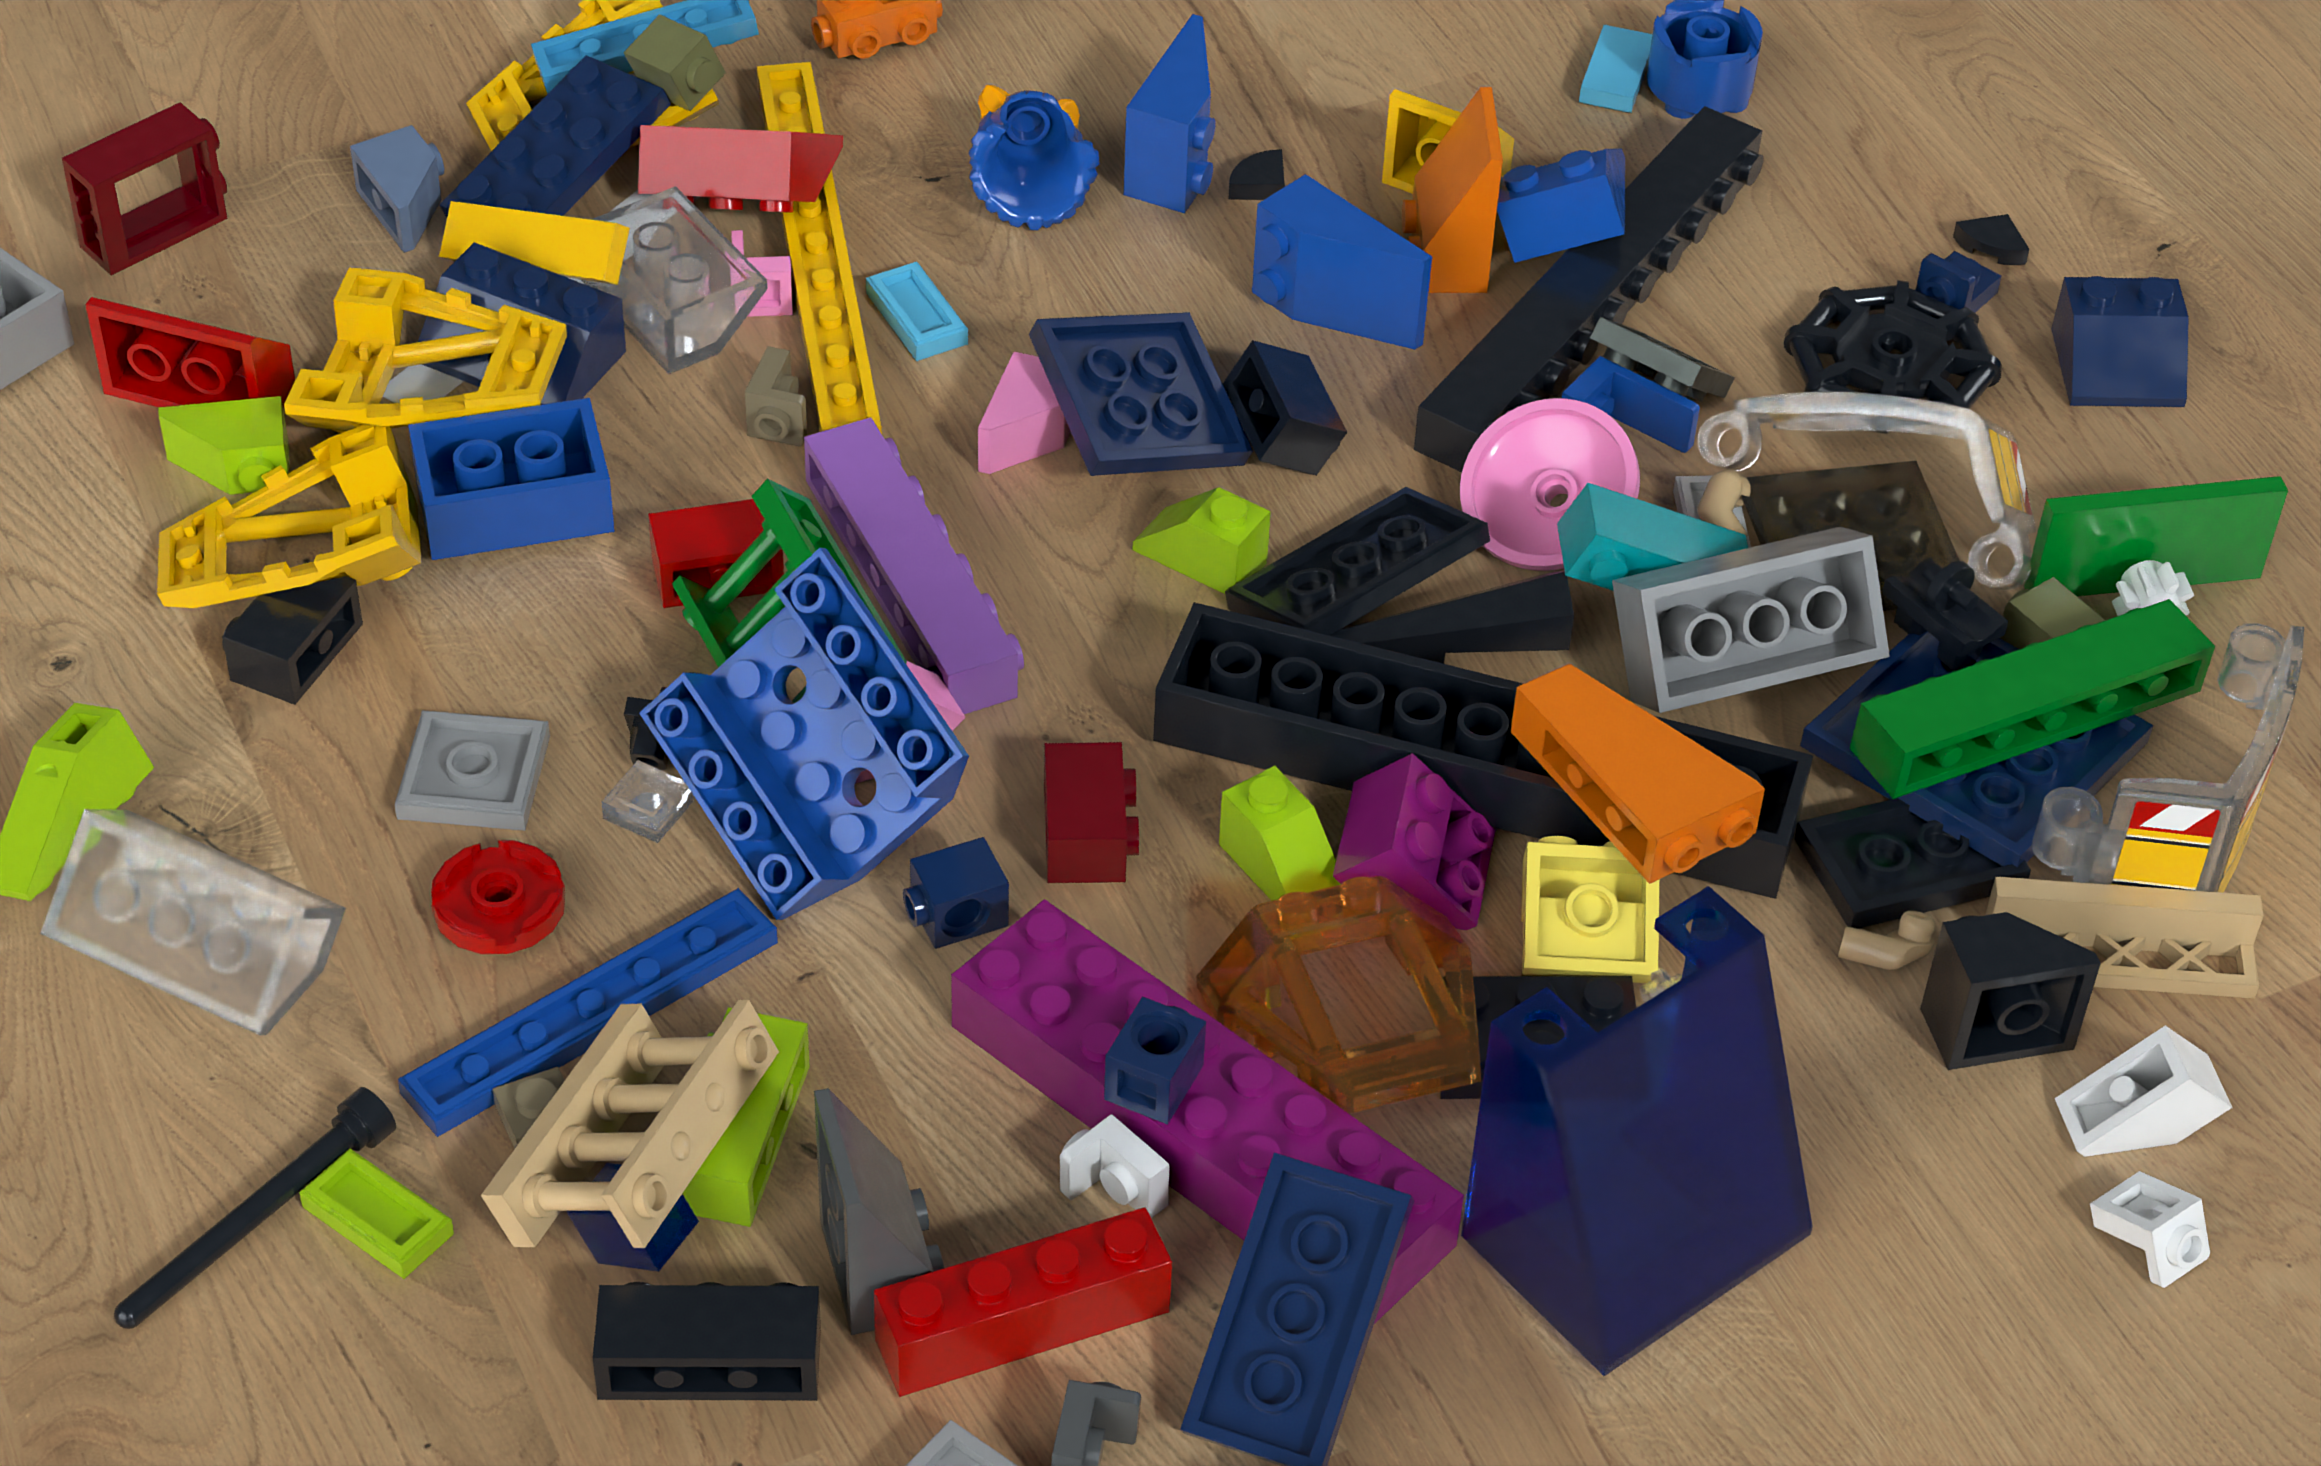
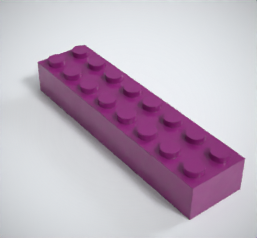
(1052, 1005)

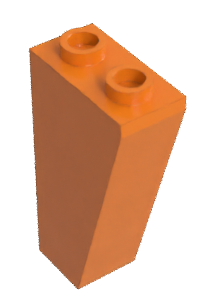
(1633, 774)

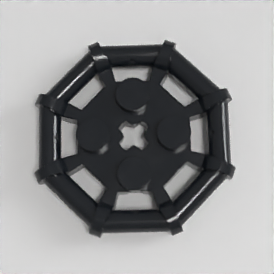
(1909, 324)

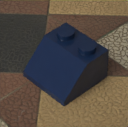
(2122, 341)

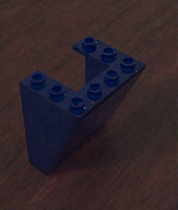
(1645, 1158)

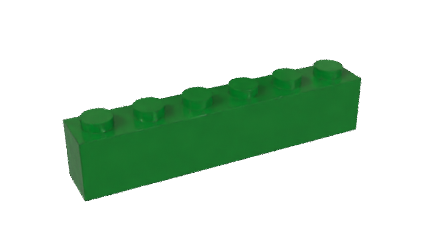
(2030, 698)

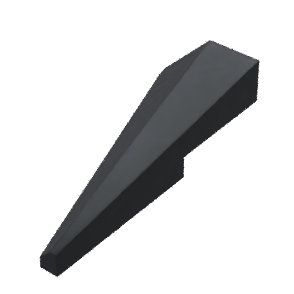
(1505, 618)

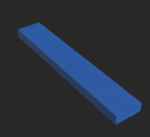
(570, 1018)

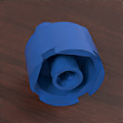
(1703, 57)

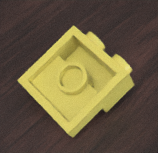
(1586, 912)

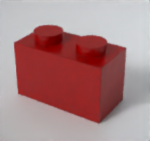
(705, 544)

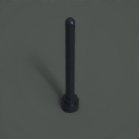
(360, 1123)

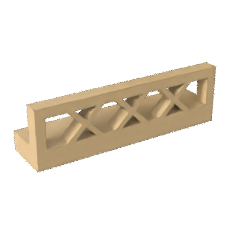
(2135, 919)

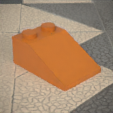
(1458, 200)

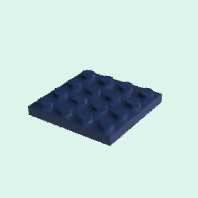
(1993, 804)

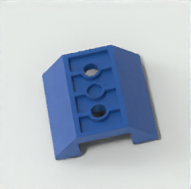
(786, 772)

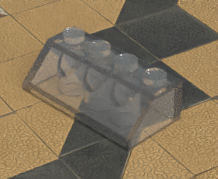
(190, 919)

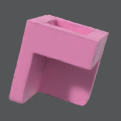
(777, 271)

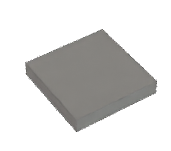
(472, 770)

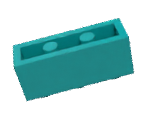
(1621, 536)

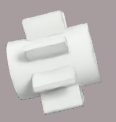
(2150, 584)

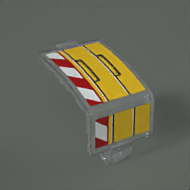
(2182, 829)

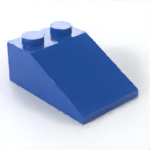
(1172, 126)
(1563, 203)
(1339, 266)

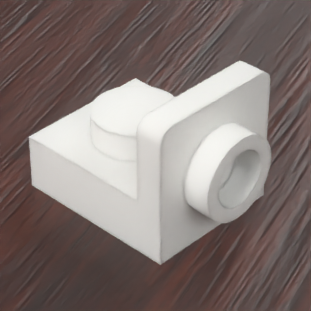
(1122, 1162)
(2158, 1220)

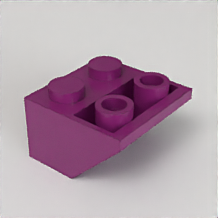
(1420, 837)

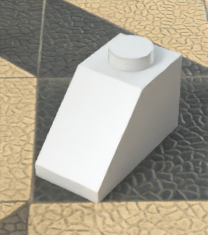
(2144, 1097)

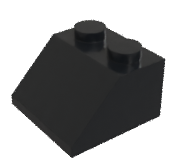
(2005, 990)

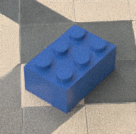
(511, 478)

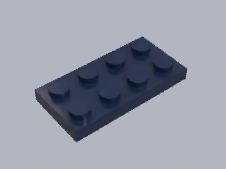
(564, 142)
(1297, 1314)

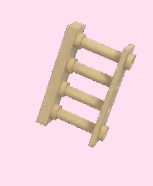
(595, 1101)

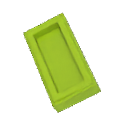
(376, 1213)

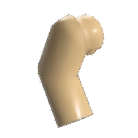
(1720, 499)
(1893, 949)

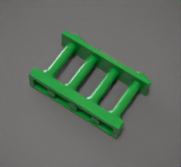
(788, 524)

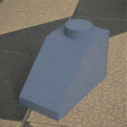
(399, 182)

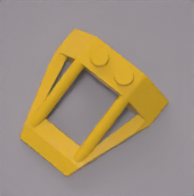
(507, 97)
(369, 350)
(370, 538)

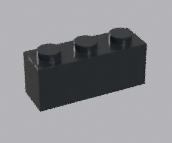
(707, 1342)

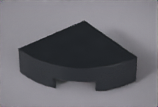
(1257, 176)
(1994, 237)

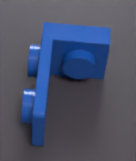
(1637, 403)

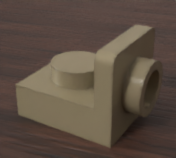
(773, 401)

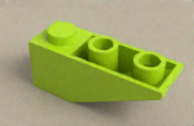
(77, 765)

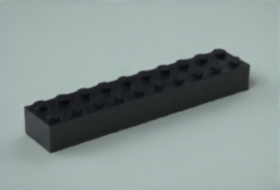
(1350, 708)

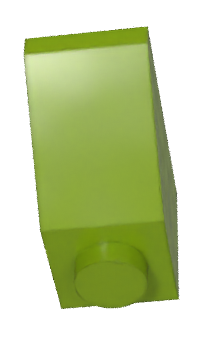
(227, 441)
(1209, 538)
(1276, 836)

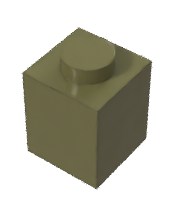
(676, 61)
(2045, 614)

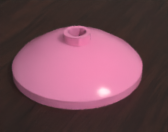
(1532, 458)

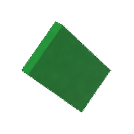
(2201, 529)

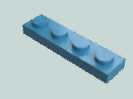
(719, 20)

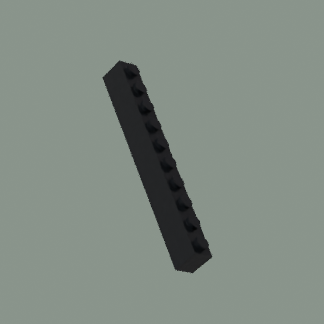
(1552, 324)

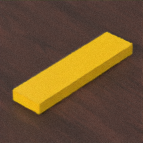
(553, 242)

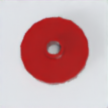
(498, 897)

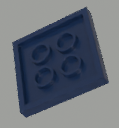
(1140, 393)

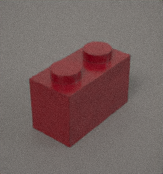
(1087, 812)

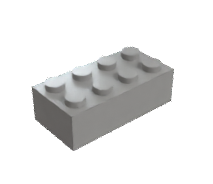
(1751, 619)

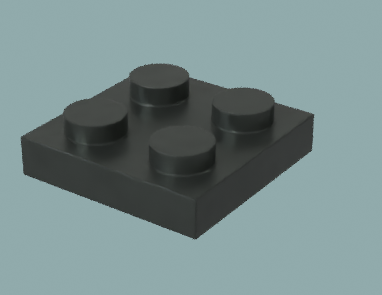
(1646, 354)

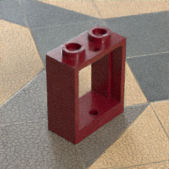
(126, 239)

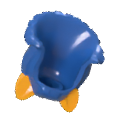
(1030, 157)

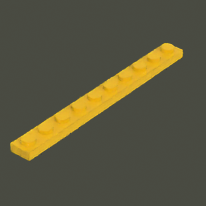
(820, 265)

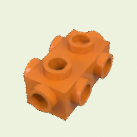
(867, 25)

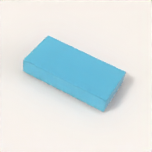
(1616, 69)
(916, 311)

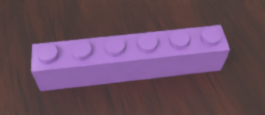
(911, 564)

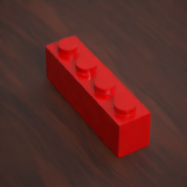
(1022, 1301)

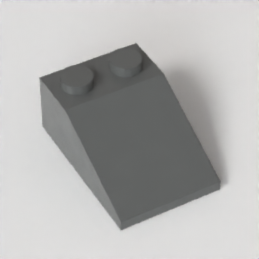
(866, 1212)

